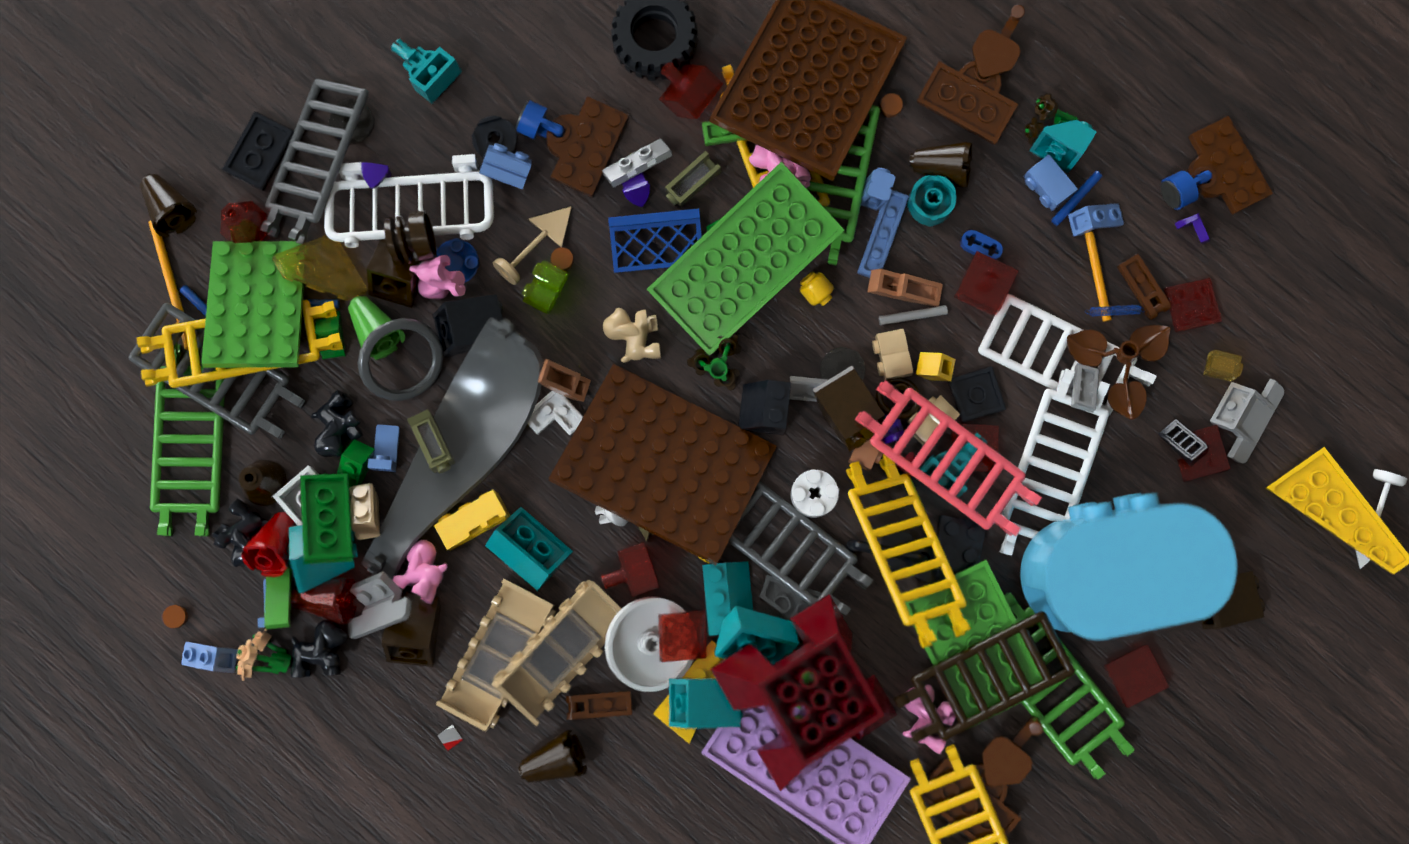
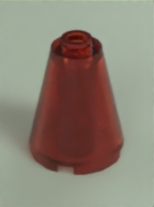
(328, 600)

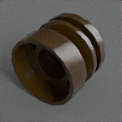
(406, 239)

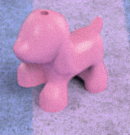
(768, 160)
(436, 280)
(421, 572)
(944, 711)

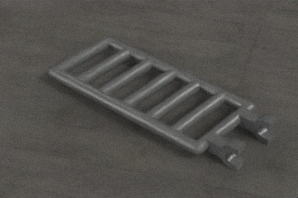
(305, 218)
(213, 404)
(781, 575)

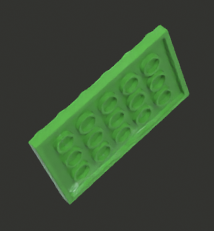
(251, 308)
(986, 615)

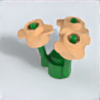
(247, 654)

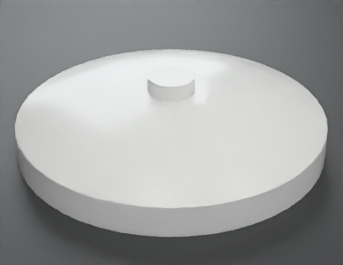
(634, 645)

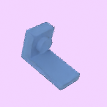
(1095, 217)
(385, 449)
(209, 657)

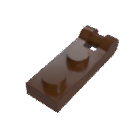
(1144, 286)
(599, 705)

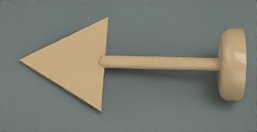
(552, 225)

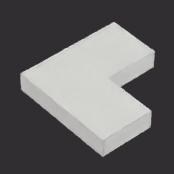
(556, 408)

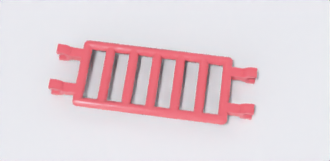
(964, 435)

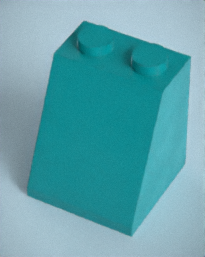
(311, 575)
(700, 704)

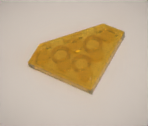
(322, 267)

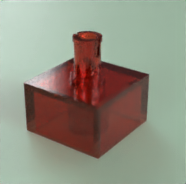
(689, 89)
(986, 283)
(635, 571)

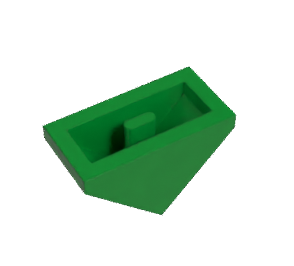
(327, 327)

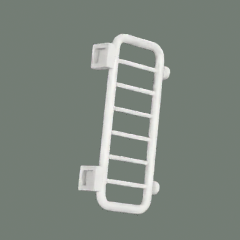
(465, 170)

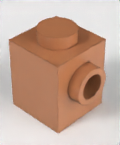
(866, 455)

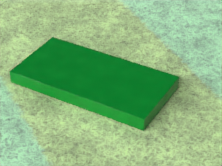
(326, 518)

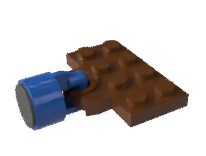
(578, 141)
(1220, 170)

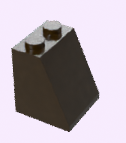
(391, 281)
(840, 403)
(1241, 605)
(416, 637)

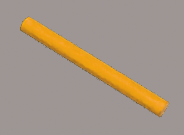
(1097, 273)

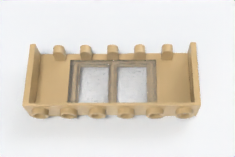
(503, 632)
(558, 651)

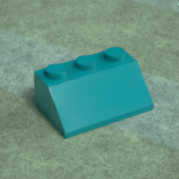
(1064, 143)
(528, 548)
(725, 587)
(768, 634)

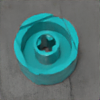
(927, 188)

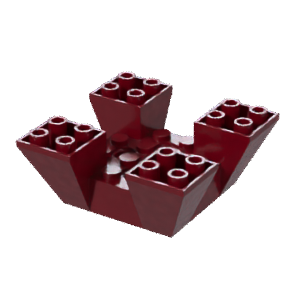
(804, 739)

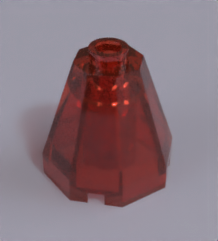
(242, 222)

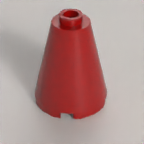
(270, 547)

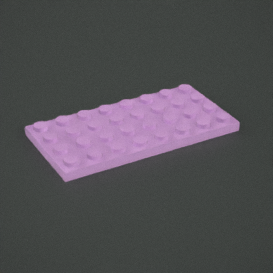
(840, 798)

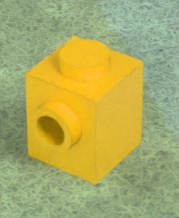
(935, 366)

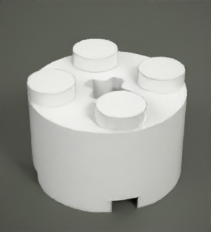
(827, 492)

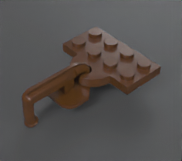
(970, 97)
(1002, 765)

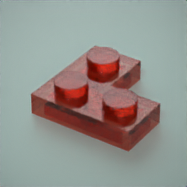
(1212, 462)

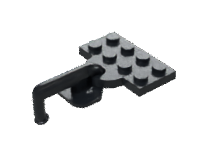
(959, 538)

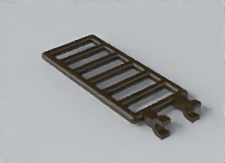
(980, 649)

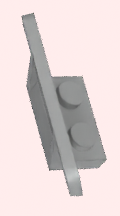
(1246, 415)
(381, 604)

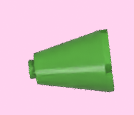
(368, 317)

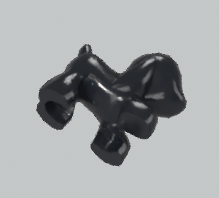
(330, 440)
(240, 532)
(326, 637)

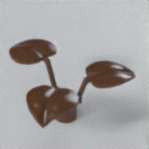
(1149, 341)

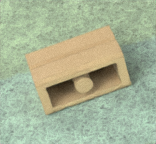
(364, 511)

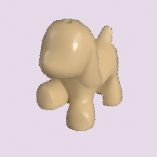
(620, 327)

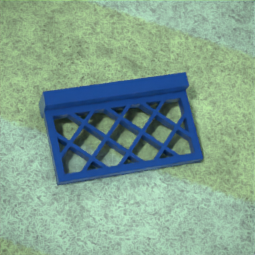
(649, 221)

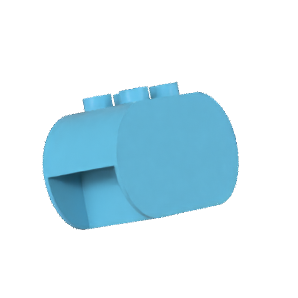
(1128, 567)

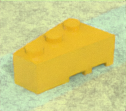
(472, 520)

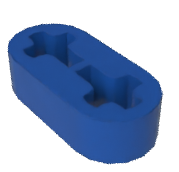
(984, 241)

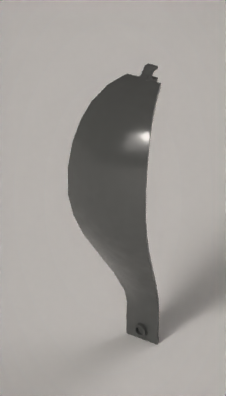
(480, 424)

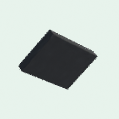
(258, 151)

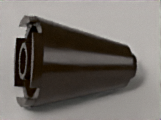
(945, 160)
(166, 206)
(262, 481)
(555, 760)

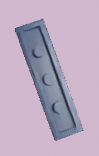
(883, 234)

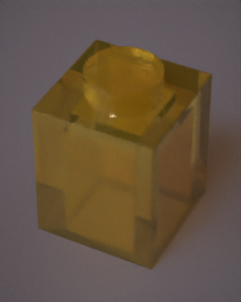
(1223, 365)

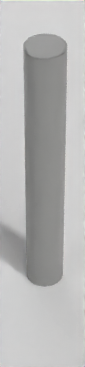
(912, 315)

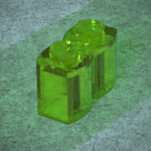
(545, 287)

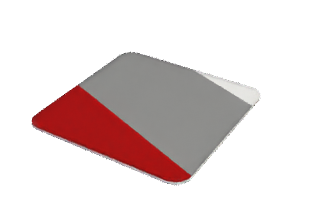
(450, 737)

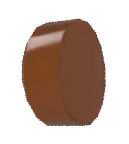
(891, 105)
(562, 258)
(174, 616)

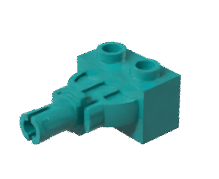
(428, 70)
(954, 468)

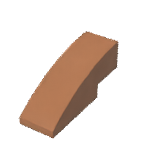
(904, 287)
(564, 381)

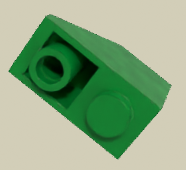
(355, 462)

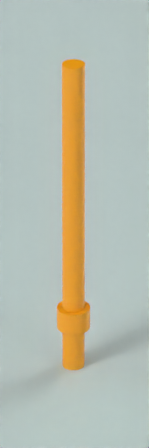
(168, 276)

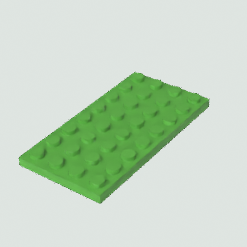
(745, 258)

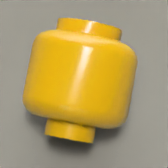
(816, 289)

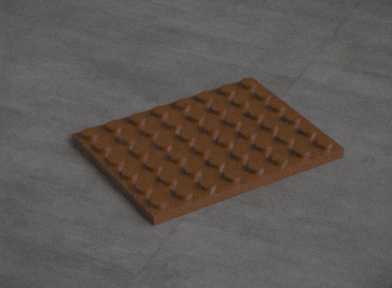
(808, 82)
(663, 464)

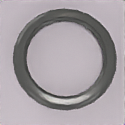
(393, 325)

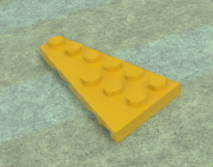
(1331, 500)

